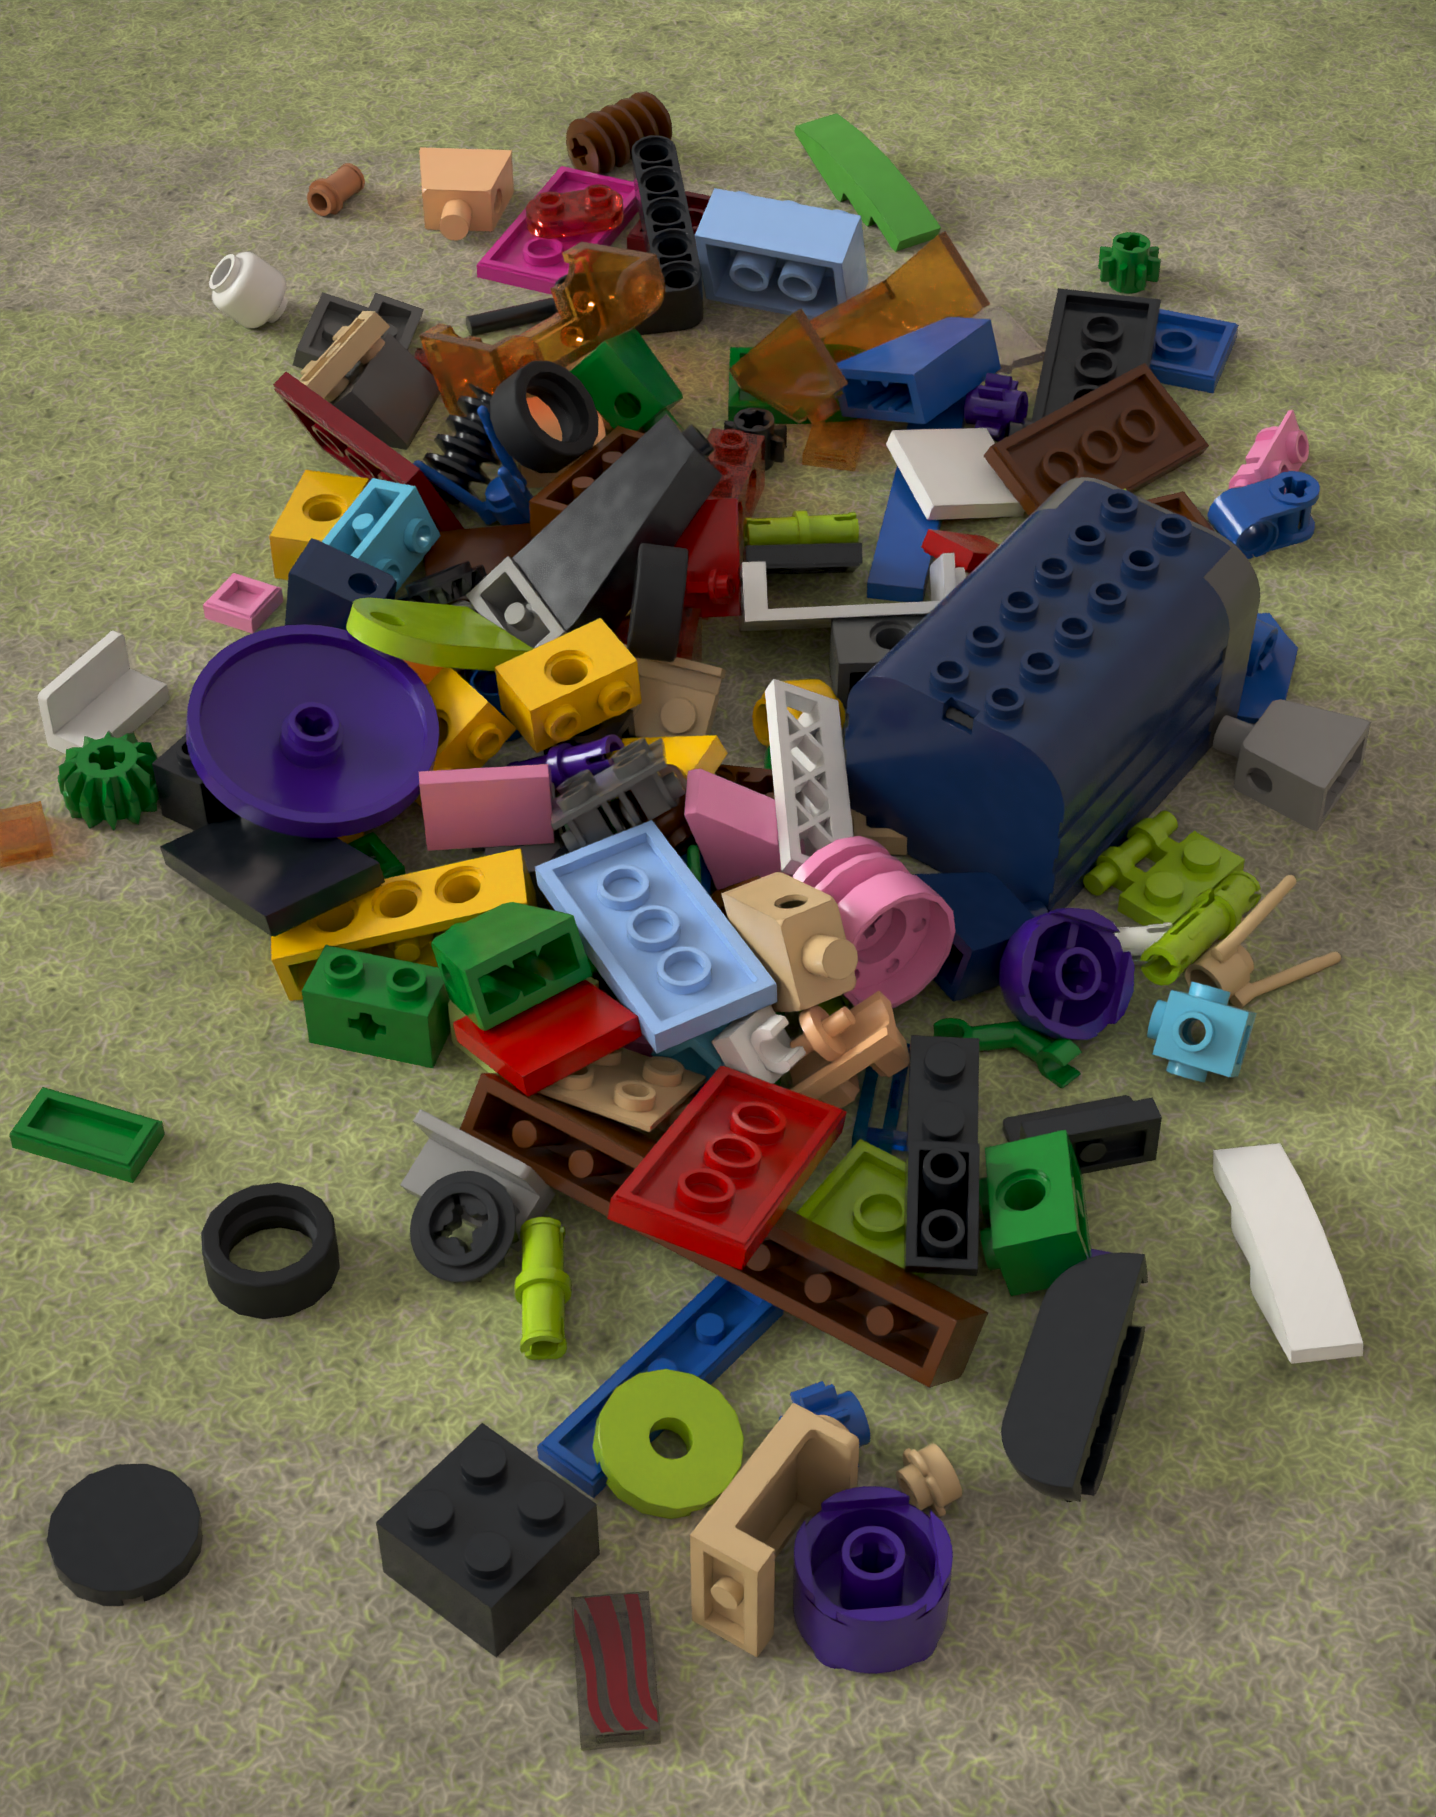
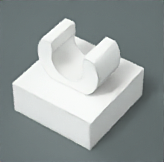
(758, 1045)

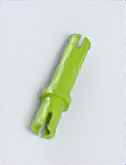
(1210, 918)

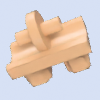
(844, 1046)

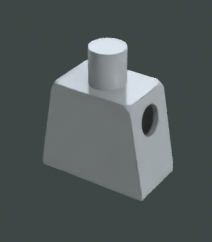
(1295, 758)

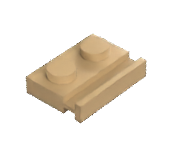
(676, 698)

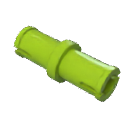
(801, 529)
(543, 1289)

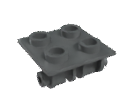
(636, 769)

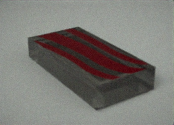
(615, 1671)

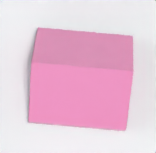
(487, 807)

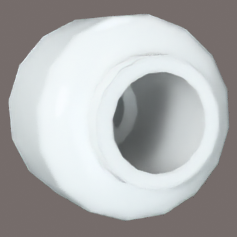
(248, 289)

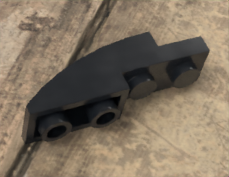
(942, 1157)

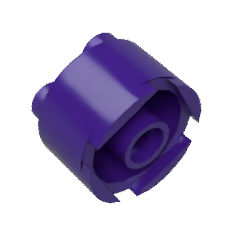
(871, 1581)

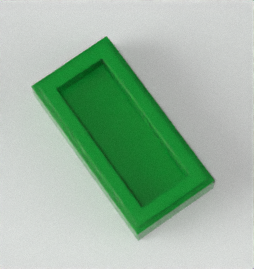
(87, 1134)

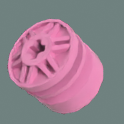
(887, 914)

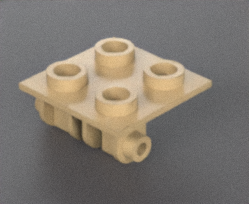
(630, 1089)

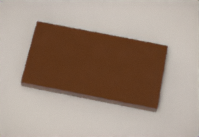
(1117, 433)

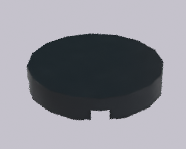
(125, 1534)

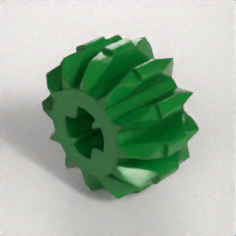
(109, 780)

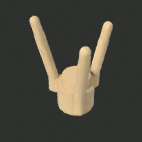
(1229, 964)

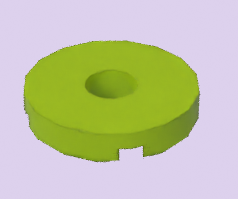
(692, 1411)

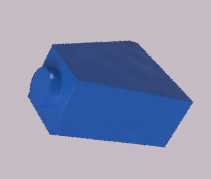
(920, 371)

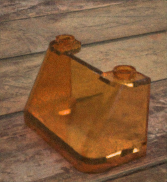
(601, 298)

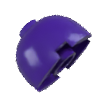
(1067, 974)

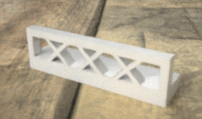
(806, 772)

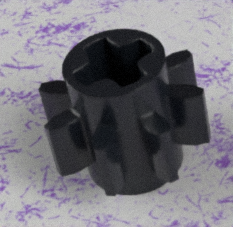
(761, 422)

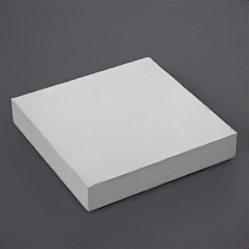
(951, 474)

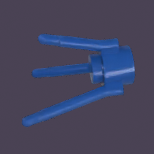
(505, 495)

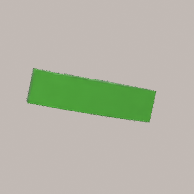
(869, 180)

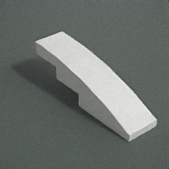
(1287, 1254)

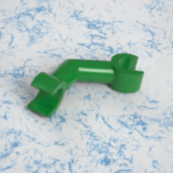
(1049, 1055)

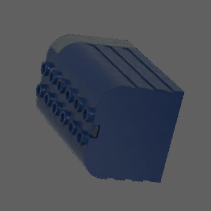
(1055, 691)

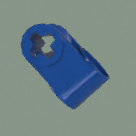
(1263, 517)

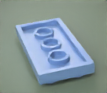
(656, 936)

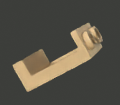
(756, 1516)

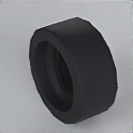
(522, 434)
(657, 602)
(276, 1291)

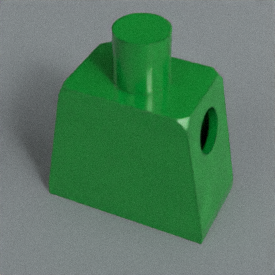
(628, 383)
(497, 962)

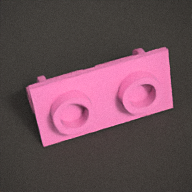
(1274, 452)

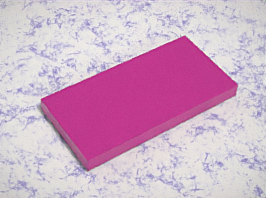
(538, 262)

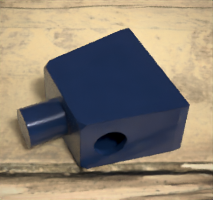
(328, 582)
(984, 922)

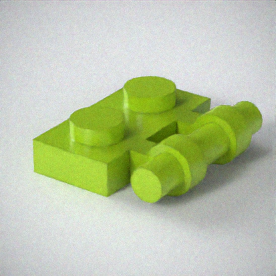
(1173, 882)

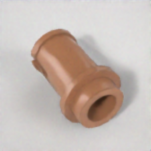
(329, 194)

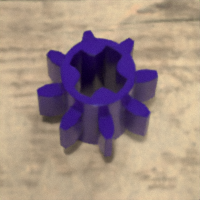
(995, 405)

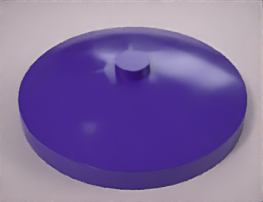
(311, 731)

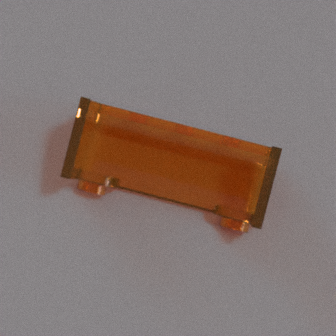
(797, 361)

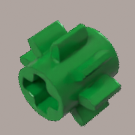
(1129, 263)

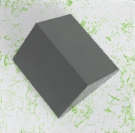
(389, 394)

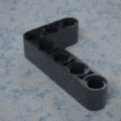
(667, 234)

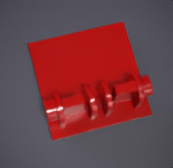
(713, 559)

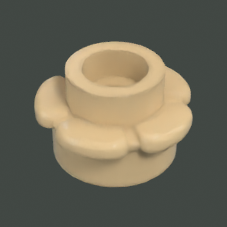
(929, 1479)

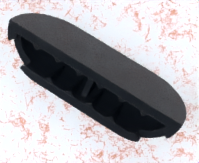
(1076, 1377)

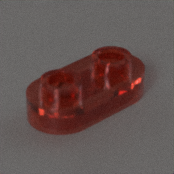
(574, 212)

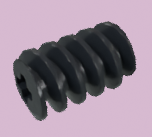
(466, 449)

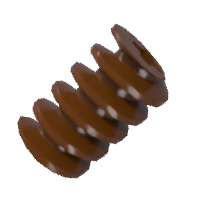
(608, 135)

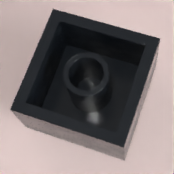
(489, 1539)

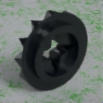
(445, 584)
(440, 1214)

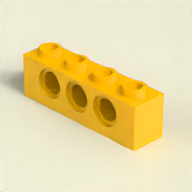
(404, 915)

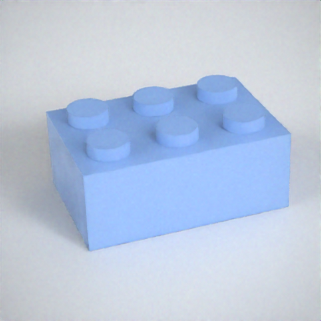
(779, 254)

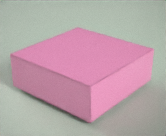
(243, 603)

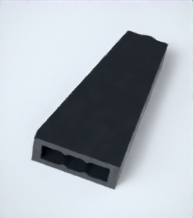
(590, 551)

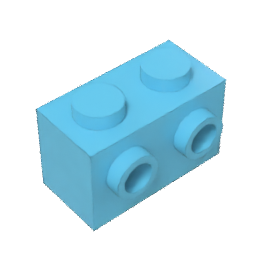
(386, 529)

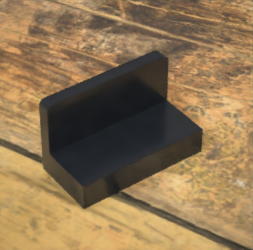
(1101, 1131)

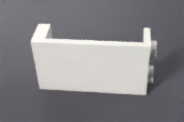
(758, 617)

